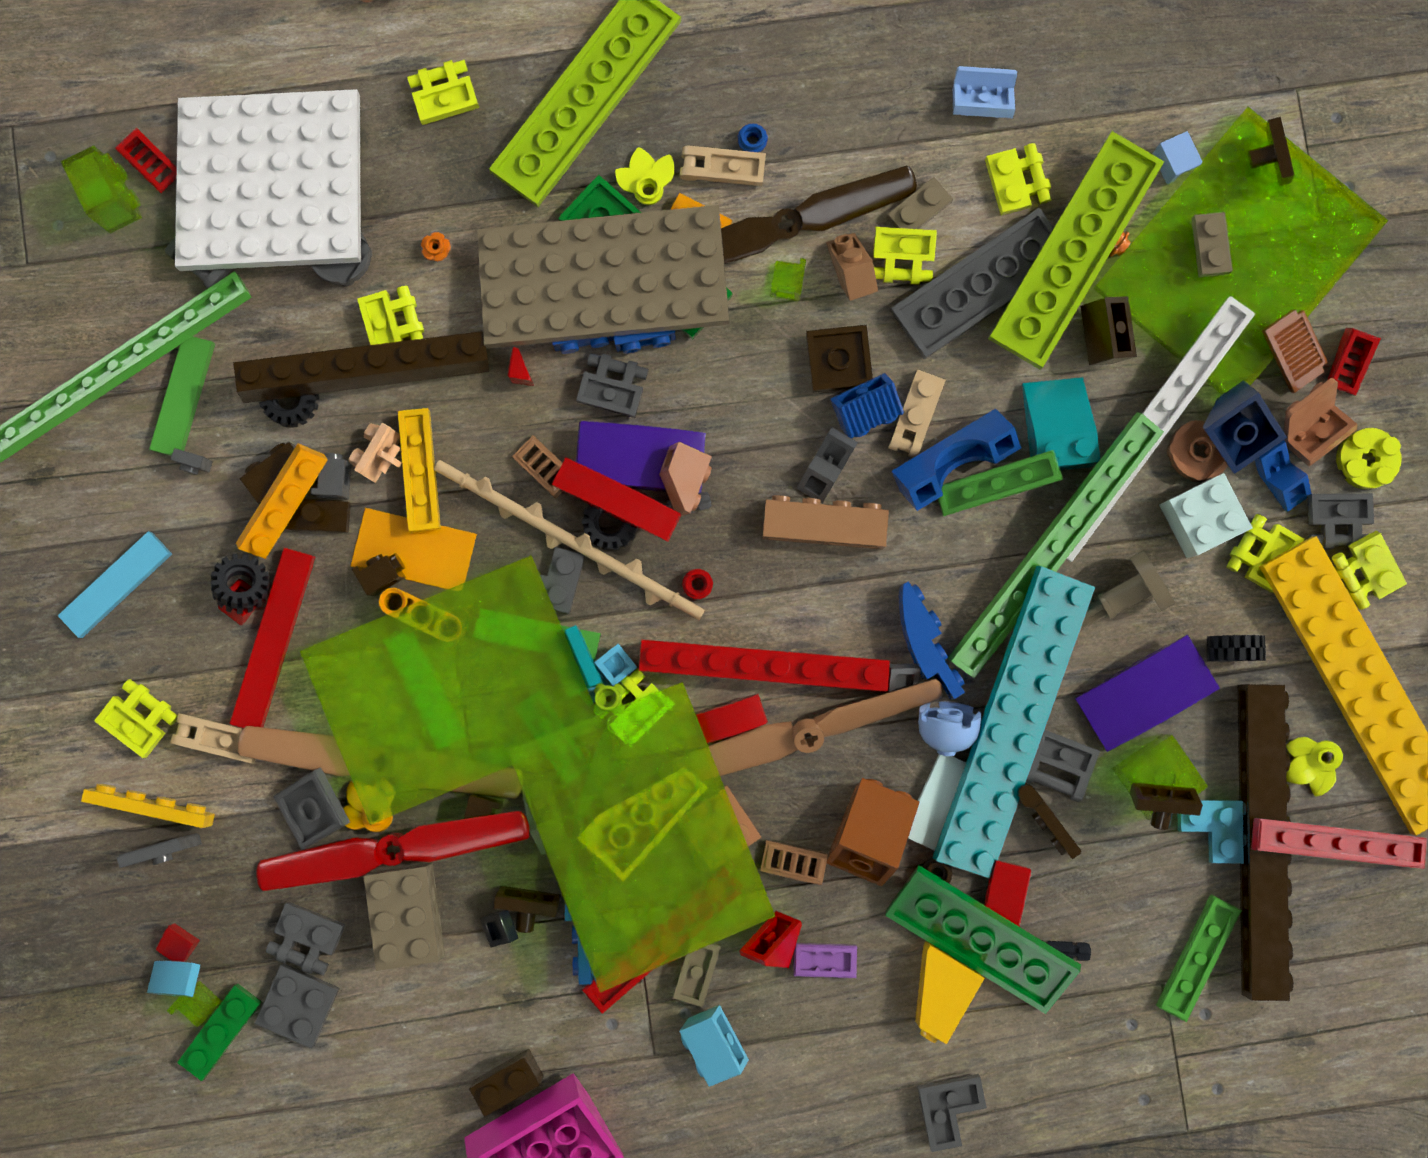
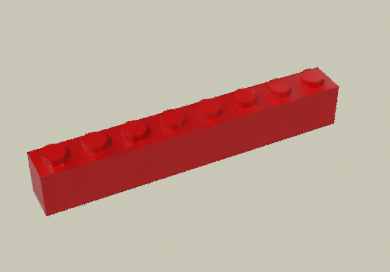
(764, 665)

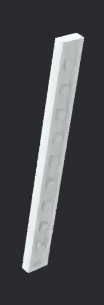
(1186, 382)

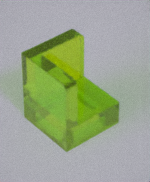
(788, 280)
(198, 1007)

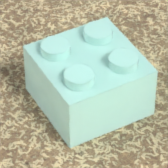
(1205, 516)

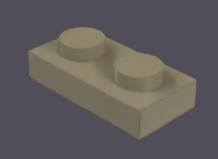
(920, 206)
(1211, 244)
(696, 975)

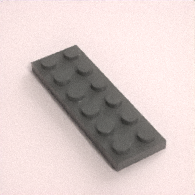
(972, 286)

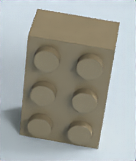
(404, 916)

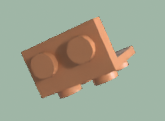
(1316, 423)

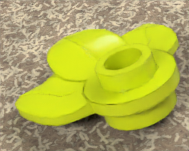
(645, 173)
(1309, 767)

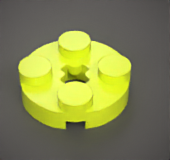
(1386, 454)

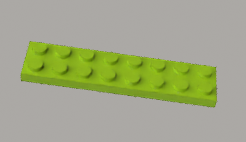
(584, 97)
(1076, 250)

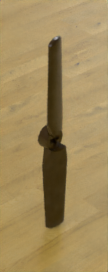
(818, 212)

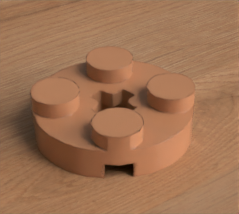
(1183, 457)

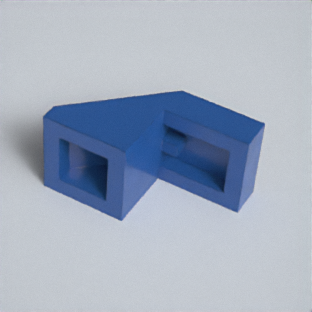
(1283, 478)

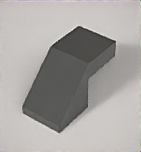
(827, 465)

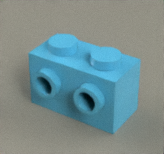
(713, 1046)

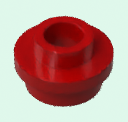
(697, 574)

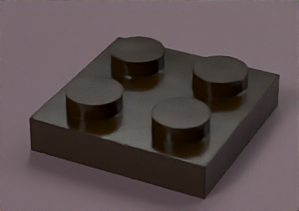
(839, 358)

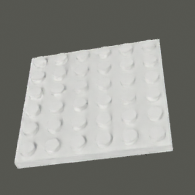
(268, 180)

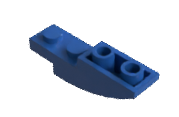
(626, 343)
(918, 630)

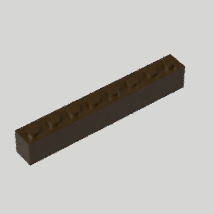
(360, 367)

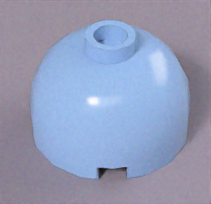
(949, 728)

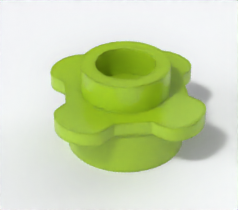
(603, 692)

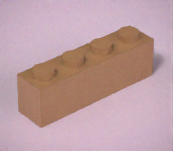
(825, 524)

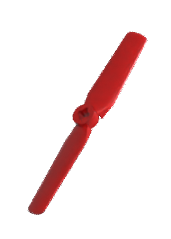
(360, 855)

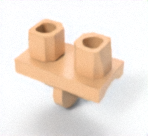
(379, 453)

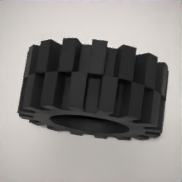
(291, 416)
(604, 540)
(239, 600)
(1236, 648)

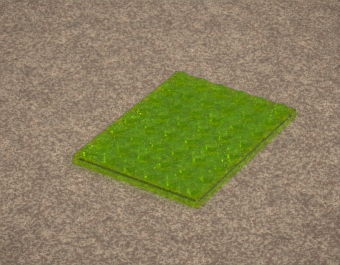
(1283, 245)
(447, 688)
(640, 835)

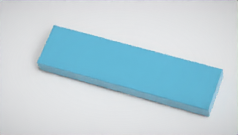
(114, 584)

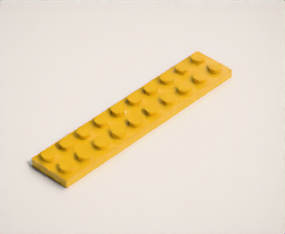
(1355, 674)

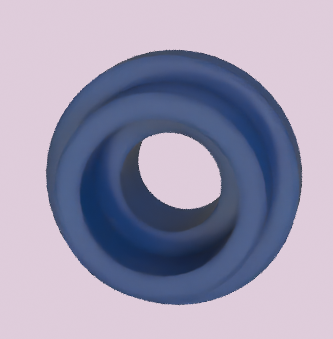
(752, 130)

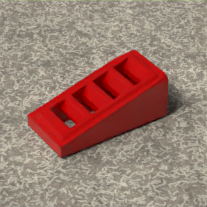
(131, 143)
(1366, 354)

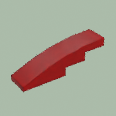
(616, 499)

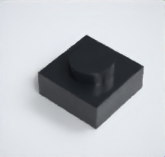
(499, 928)

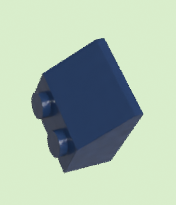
(1242, 426)

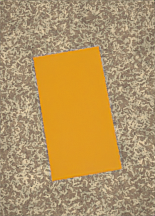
(429, 557)

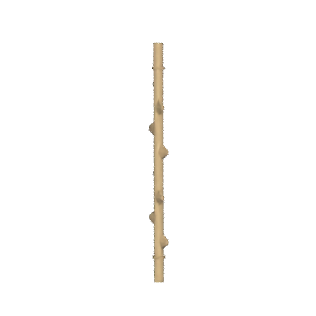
(555, 536)

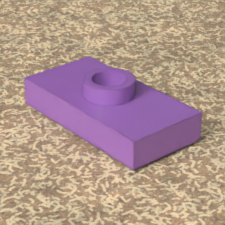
(825, 960)

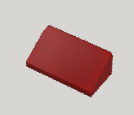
(1008, 890)

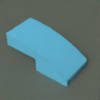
(613, 667)
(173, 978)

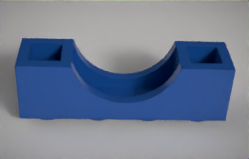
(985, 439)

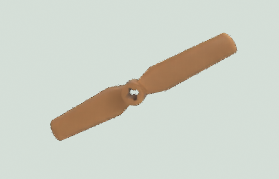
(781, 739)
(321, 751)

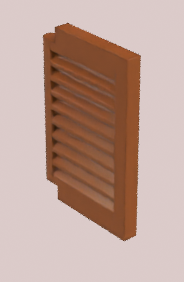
(1295, 349)

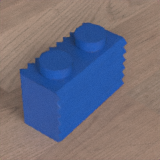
(867, 406)

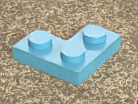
(1224, 826)

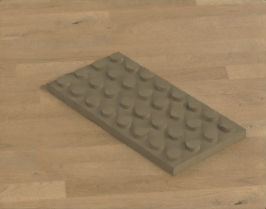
(602, 277)

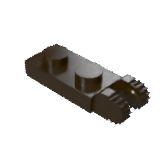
(1045, 818)

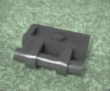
(611, 394)
(1340, 509)
(307, 928)

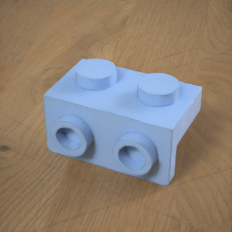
(984, 92)

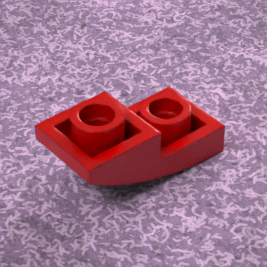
(732, 718)

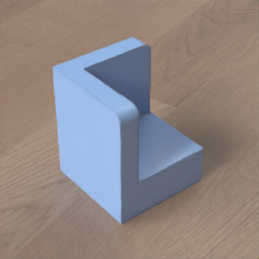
(1179, 156)

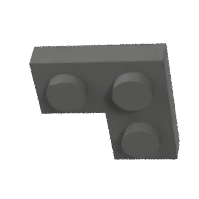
(563, 578)
(942, 1102)

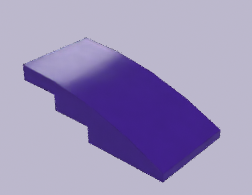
(631, 452)
(1147, 693)

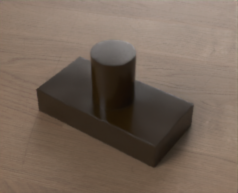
(1276, 152)
(321, 516)
(1164, 802)
(527, 905)

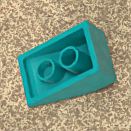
(1061, 421)

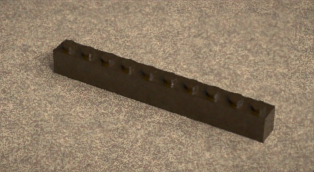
(1264, 874)

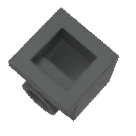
(334, 478)

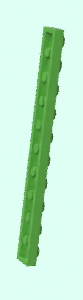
(121, 364)
(1057, 541)

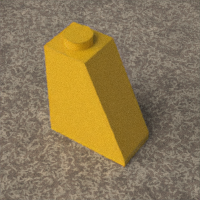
(943, 993)

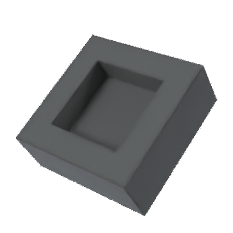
(191, 462)
(903, 676)

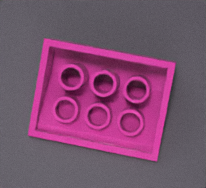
(549, 1125)

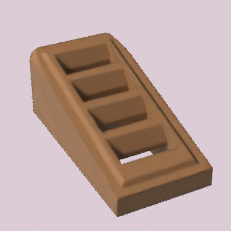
(518, 456)
(820, 866)

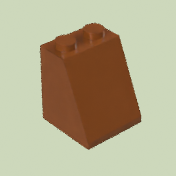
(873, 832)

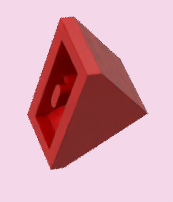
(774, 941)

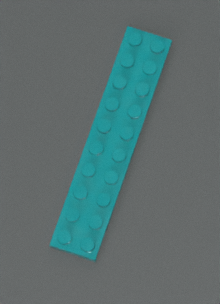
(1013, 722)

